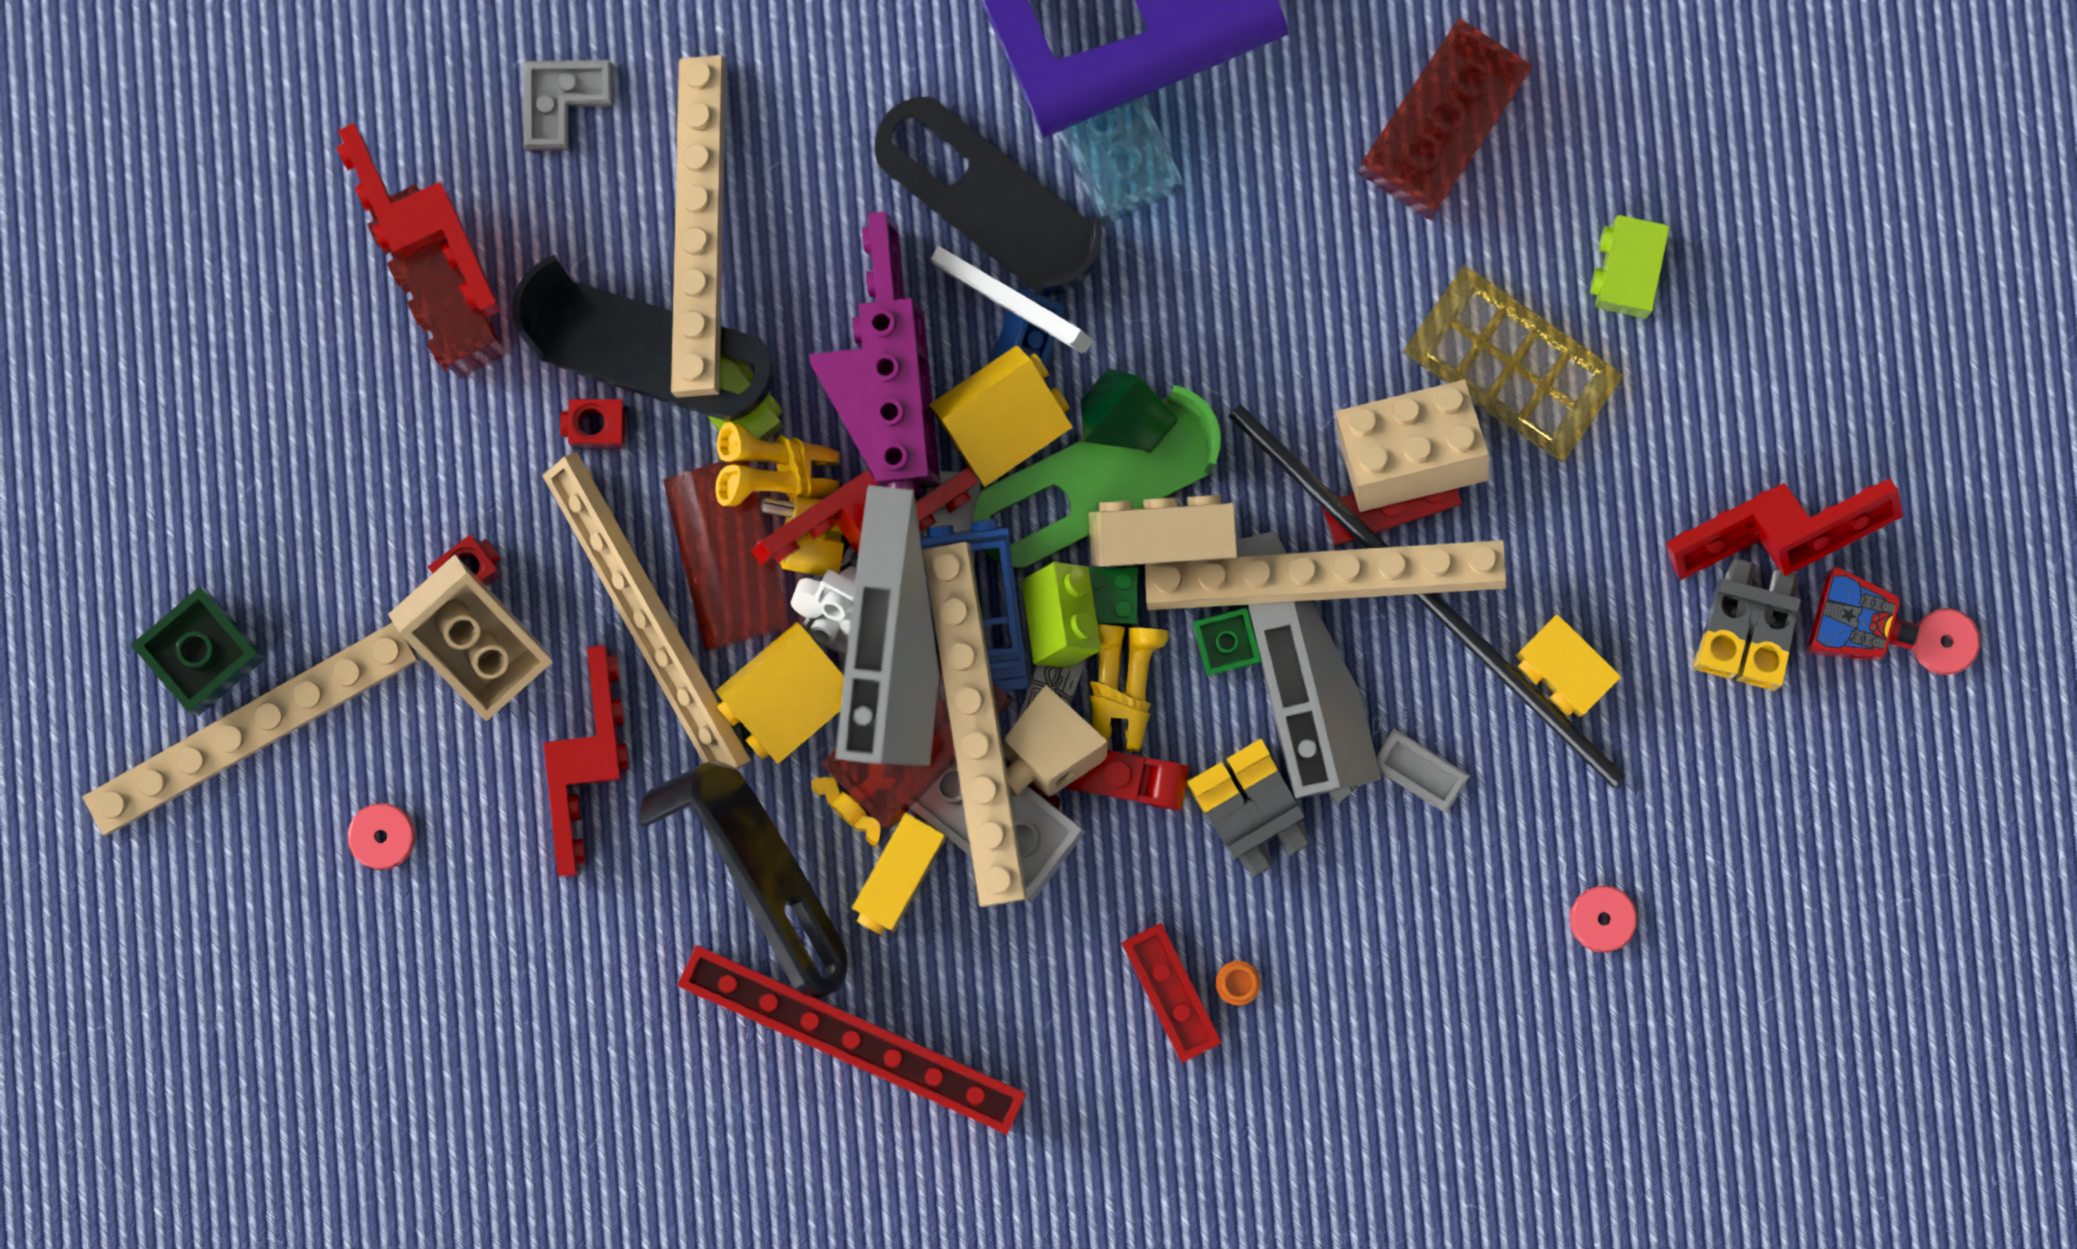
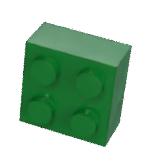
(1115, 595)
(1226, 642)

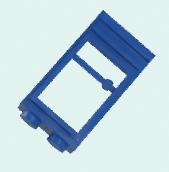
(1006, 663)

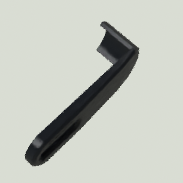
(994, 202)
(624, 341)
(760, 867)

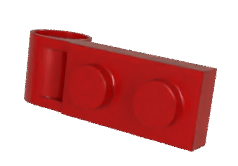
(1136, 780)

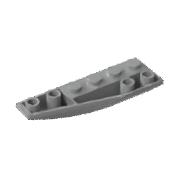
(891, 641)
(1310, 692)

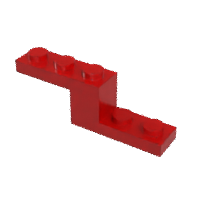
(417, 221)
(847, 510)
(1784, 529)
(585, 761)

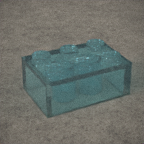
(1121, 161)

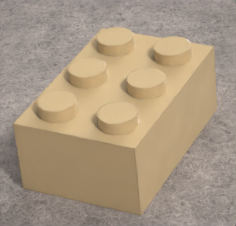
(1412, 445)
(1162, 531)
(470, 638)

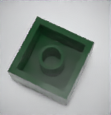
(198, 651)

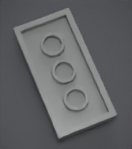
(1042, 830)

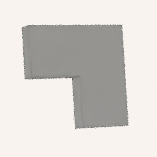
(555, 87)

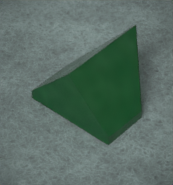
(1124, 413)

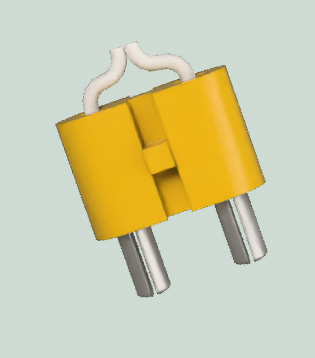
(814, 555)

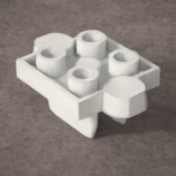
(827, 608)

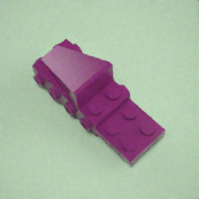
(886, 383)

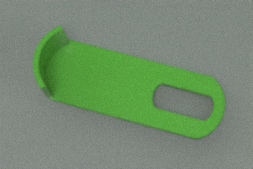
(1107, 473)

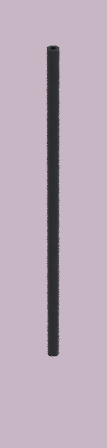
(1431, 601)

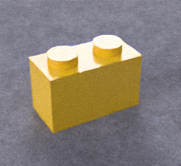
(1566, 667)

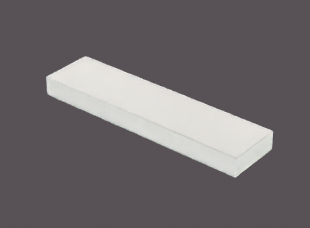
(1011, 300)

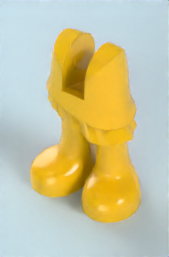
(792, 462)
(1132, 704)

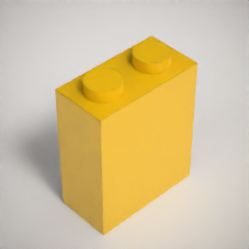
(1002, 414)
(783, 694)
(898, 875)

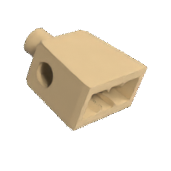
(1051, 746)

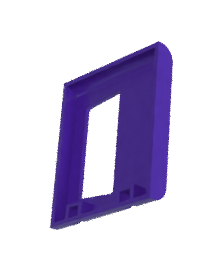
(1178, 43)

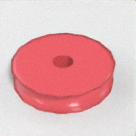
(1963, 636)
(363, 836)
(1621, 919)

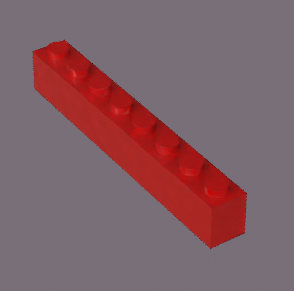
(851, 1039)

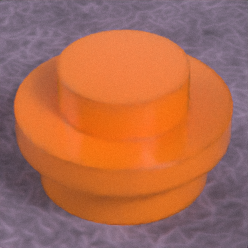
(1238, 983)

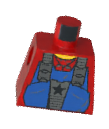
(1857, 620)

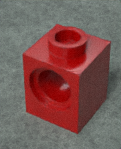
(614, 429)
(470, 547)

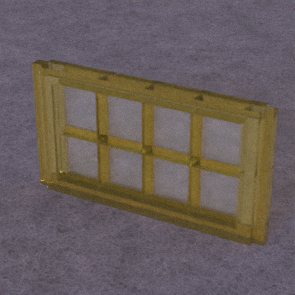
(1513, 363)

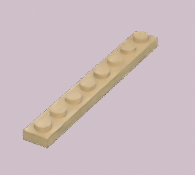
(698, 227)
(1326, 575)
(643, 612)
(974, 724)
(249, 729)

